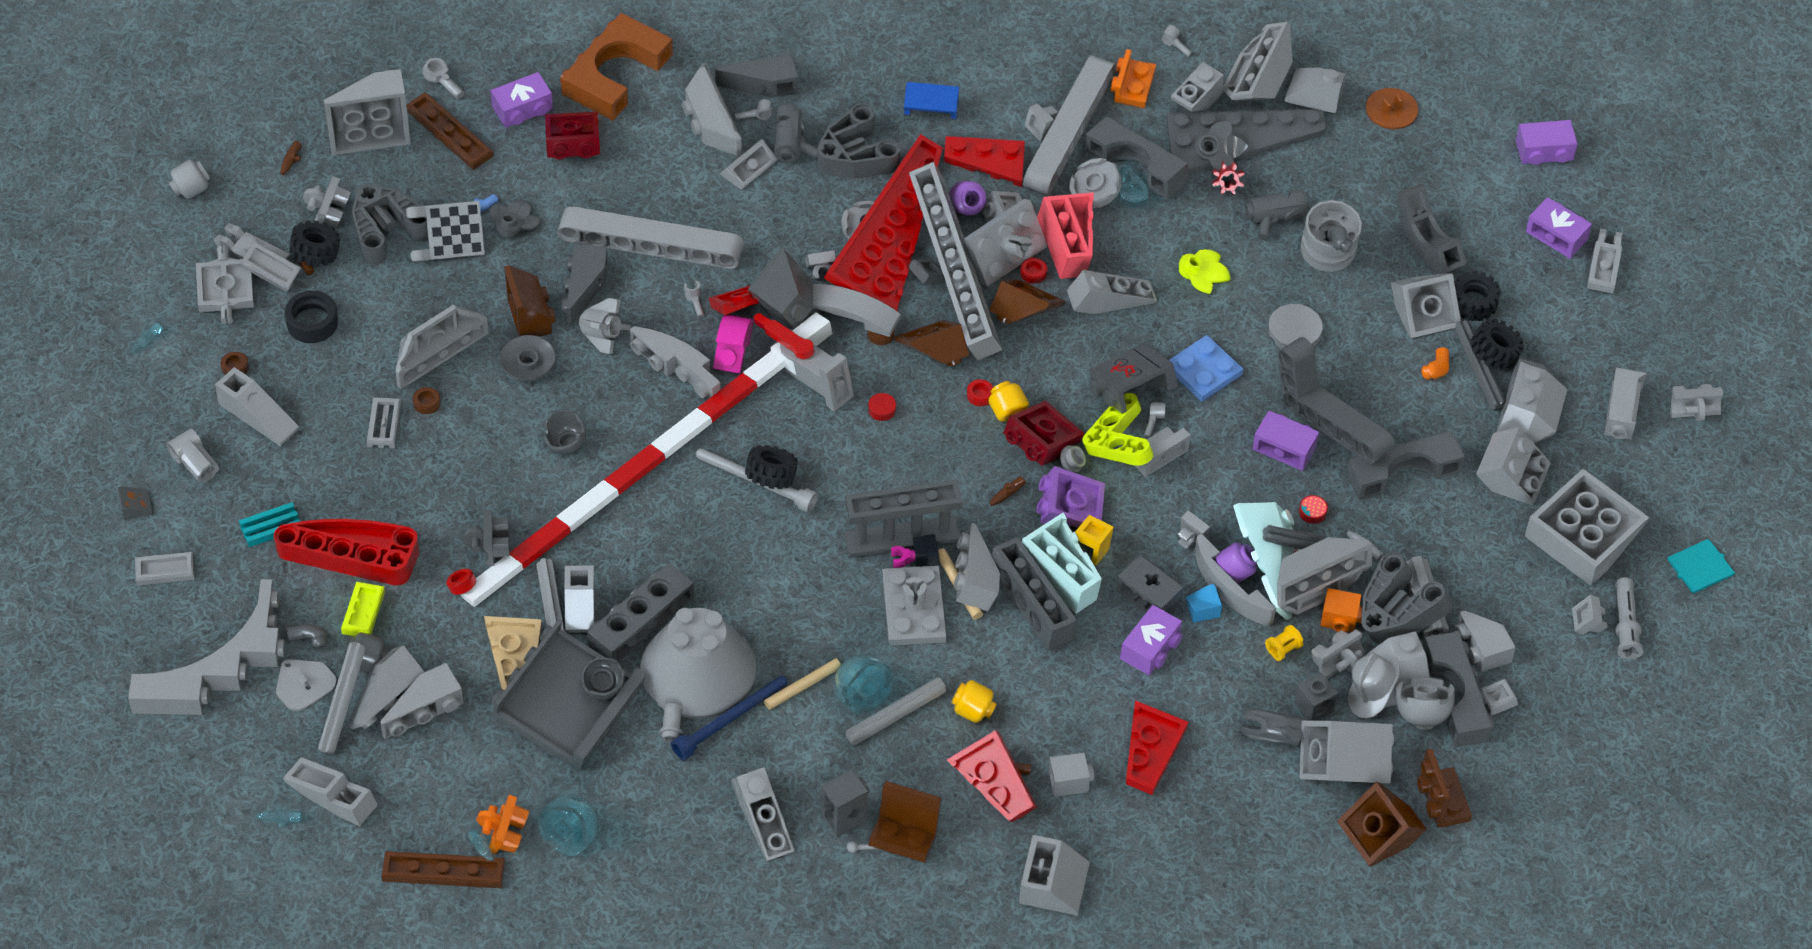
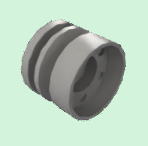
(1316, 246)

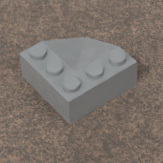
(368, 114)
(1585, 526)

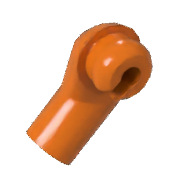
(1437, 367)

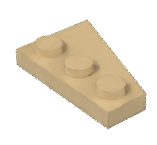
(510, 642)

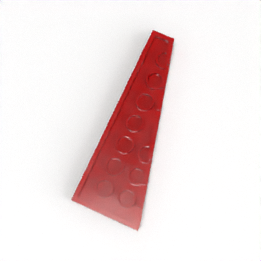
(884, 242)

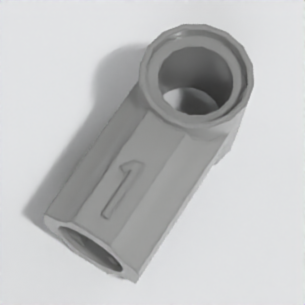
(190, 452)

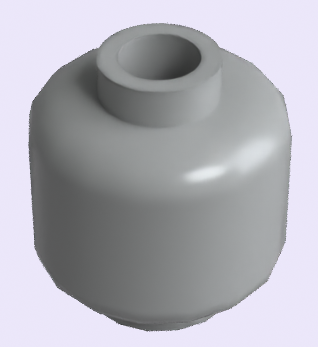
(189, 179)

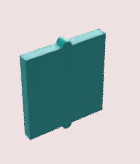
(1700, 566)

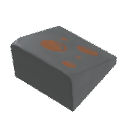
(134, 502)

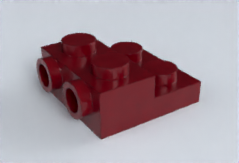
(572, 135)
(1041, 432)

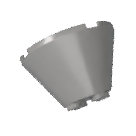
(698, 664)

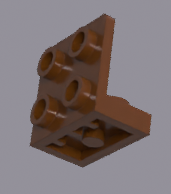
(1443, 793)
(906, 822)

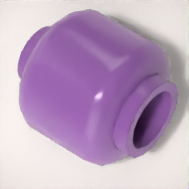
(975, 197)
(1237, 561)

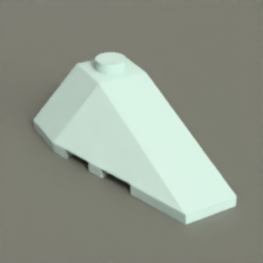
(1267, 555)

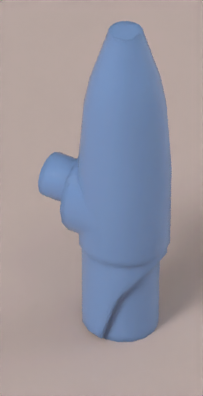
(487, 202)

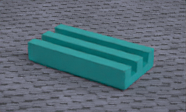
(269, 521)

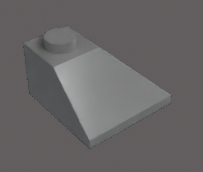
(1316, 88)
(1426, 303)
(1410, 656)

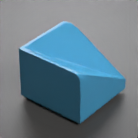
(1204, 604)

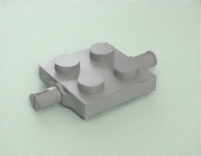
(223, 285)

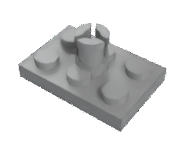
(1005, 242)
(913, 605)

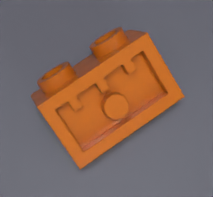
(1133, 81)

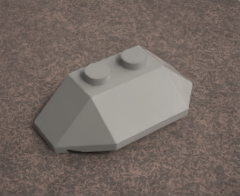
(1261, 65)
(709, 113)
(437, 342)
(1533, 401)
(1324, 565)

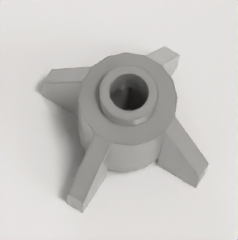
(601, 324)

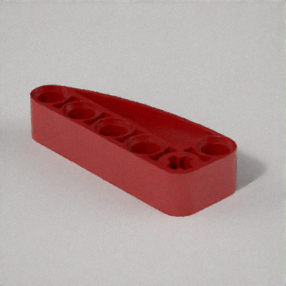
(356, 542)

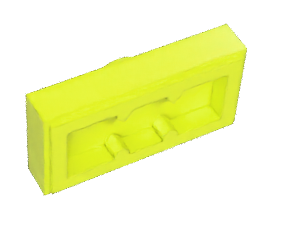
(363, 609)

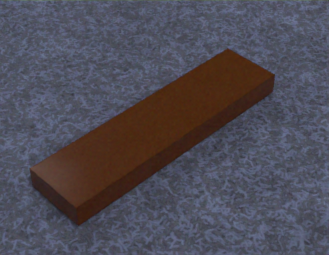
(449, 131)
(442, 869)

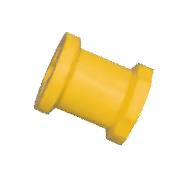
(1284, 642)

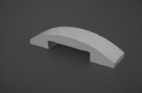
(856, 306)
(1251, 606)

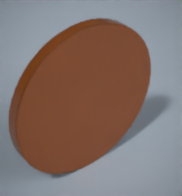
(1391, 108)

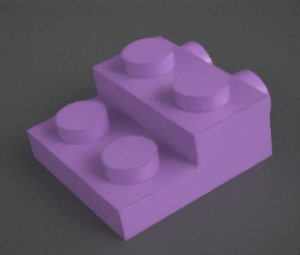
(1071, 495)

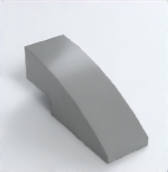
(331, 790)

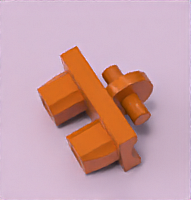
(508, 815)

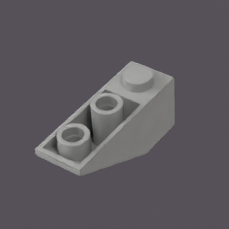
(1105, 292)
(254, 406)
(977, 575)
(385, 682)
(427, 697)
(763, 813)

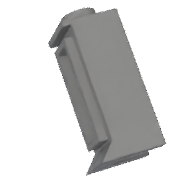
(1624, 403)

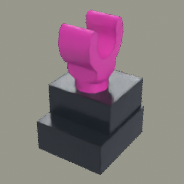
(923, 553)

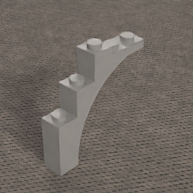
(188, 687)

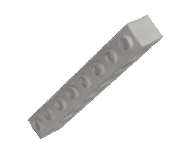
(955, 261)

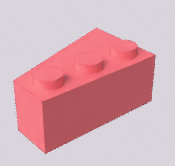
(1068, 231)

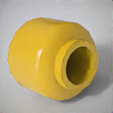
(1007, 400)
(973, 701)

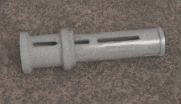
(1628, 628)

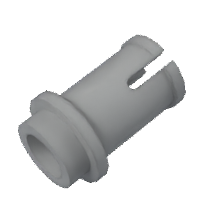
(671, 722)

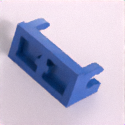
(931, 98)

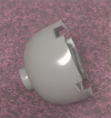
(1425, 702)

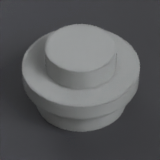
(1072, 458)

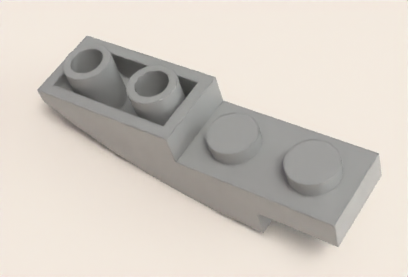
(673, 355)

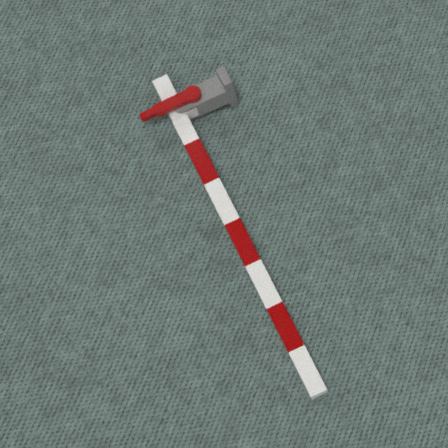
(793, 351)

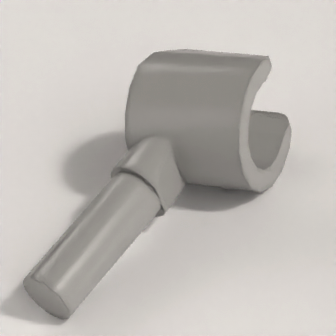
(1170, 38)
(762, 112)
(694, 296)
(1157, 411)

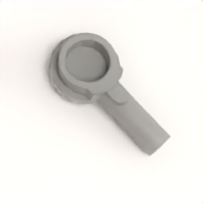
(437, 71)

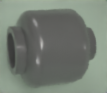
(373, 649)

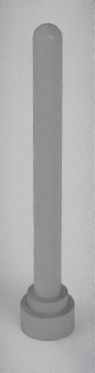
(804, 499)

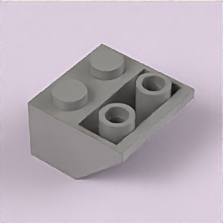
(1513, 466)
(1053, 876)

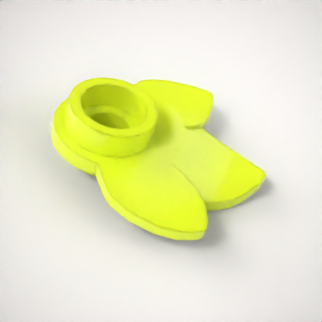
(1203, 269)

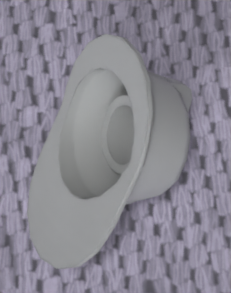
(1372, 684)

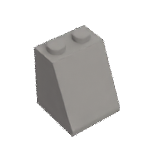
(1346, 751)

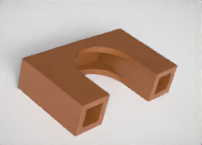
(620, 39)

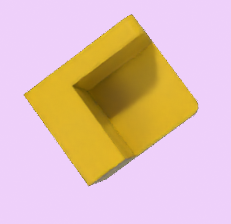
(1095, 535)

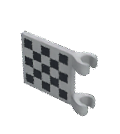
(452, 230)

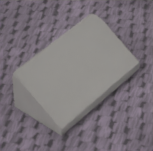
(749, 165)

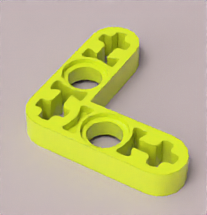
(1102, 438)

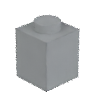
(1070, 774)

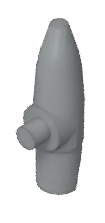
(1376, 553)

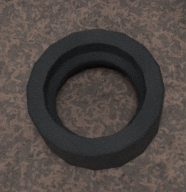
(316, 332)

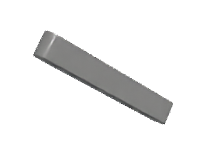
(1069, 125)
(651, 237)

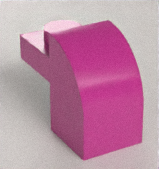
(731, 341)

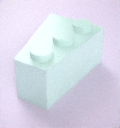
(1064, 563)

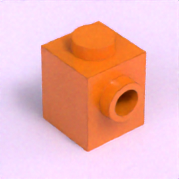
(1341, 610)

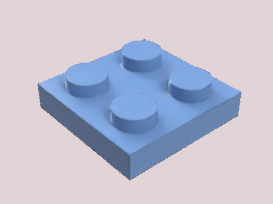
(1205, 368)

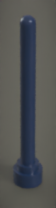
(685, 745)

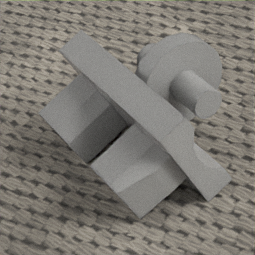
(317, 199)
(1696, 402)
(1341, 655)

